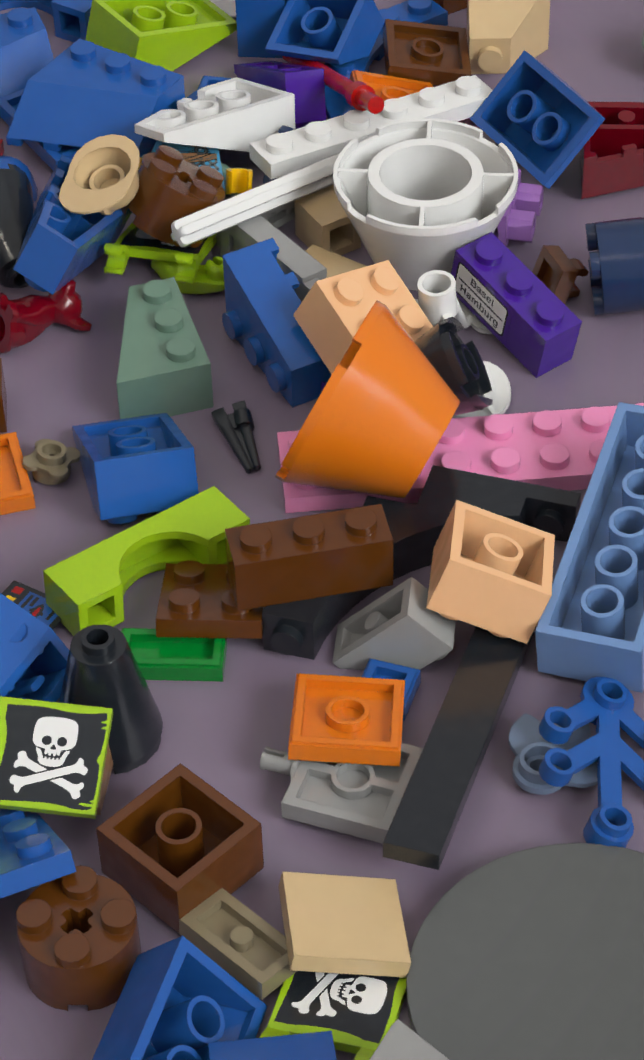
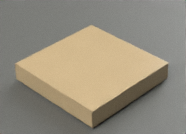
(343, 925)

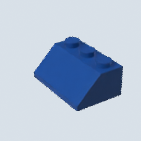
(177, 1006)

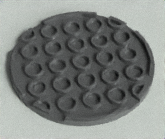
(535, 958)

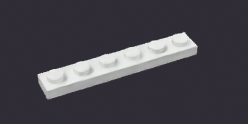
(318, 140)

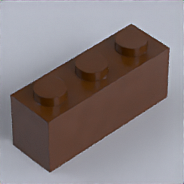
(309, 557)

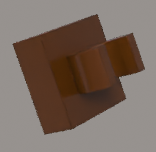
(559, 272)

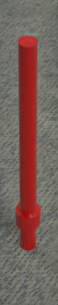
(356, 93)

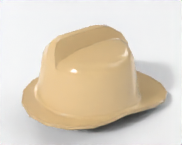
(101, 176)

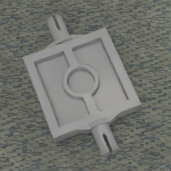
(343, 795)

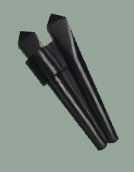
(238, 432)

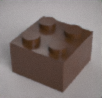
(179, 845)

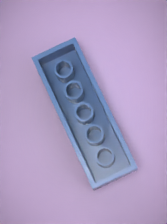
(598, 591)

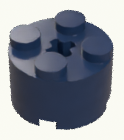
(616, 265)

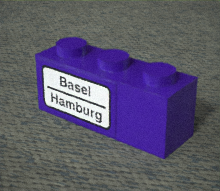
(515, 305)

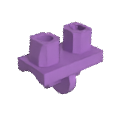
(520, 217)

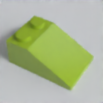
(158, 30)

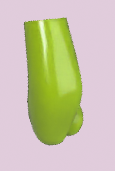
(208, 278)

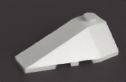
(223, 116)

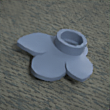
(530, 750)

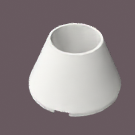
(423, 191)

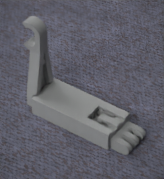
(290, 256)

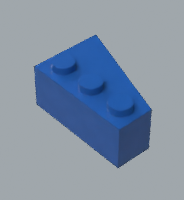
(261, 319)

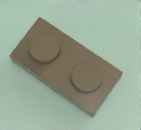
(238, 942)

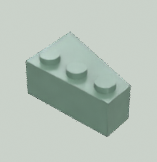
(161, 355)

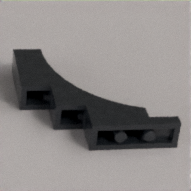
(304, 625)

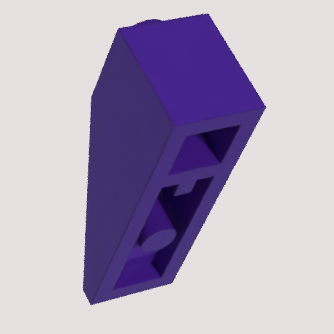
(301, 80)

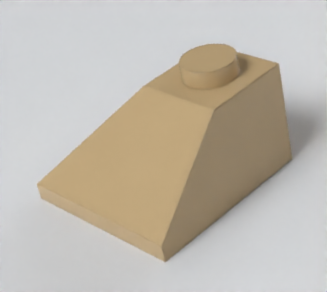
(503, 30)

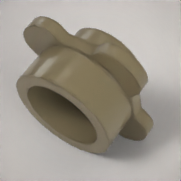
(51, 461)

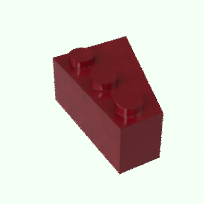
(615, 152)

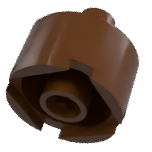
(170, 191)
(78, 940)

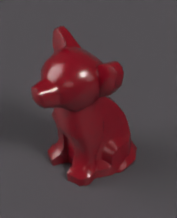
(29, 316)

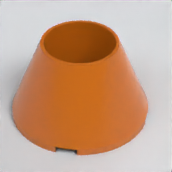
(373, 416)

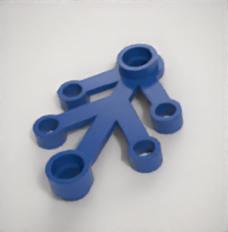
(609, 707)

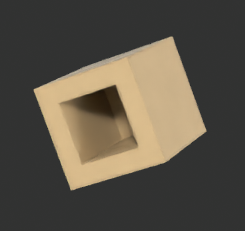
(324, 222)

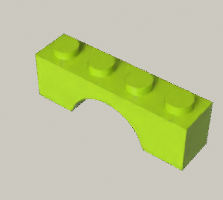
(93, 582)

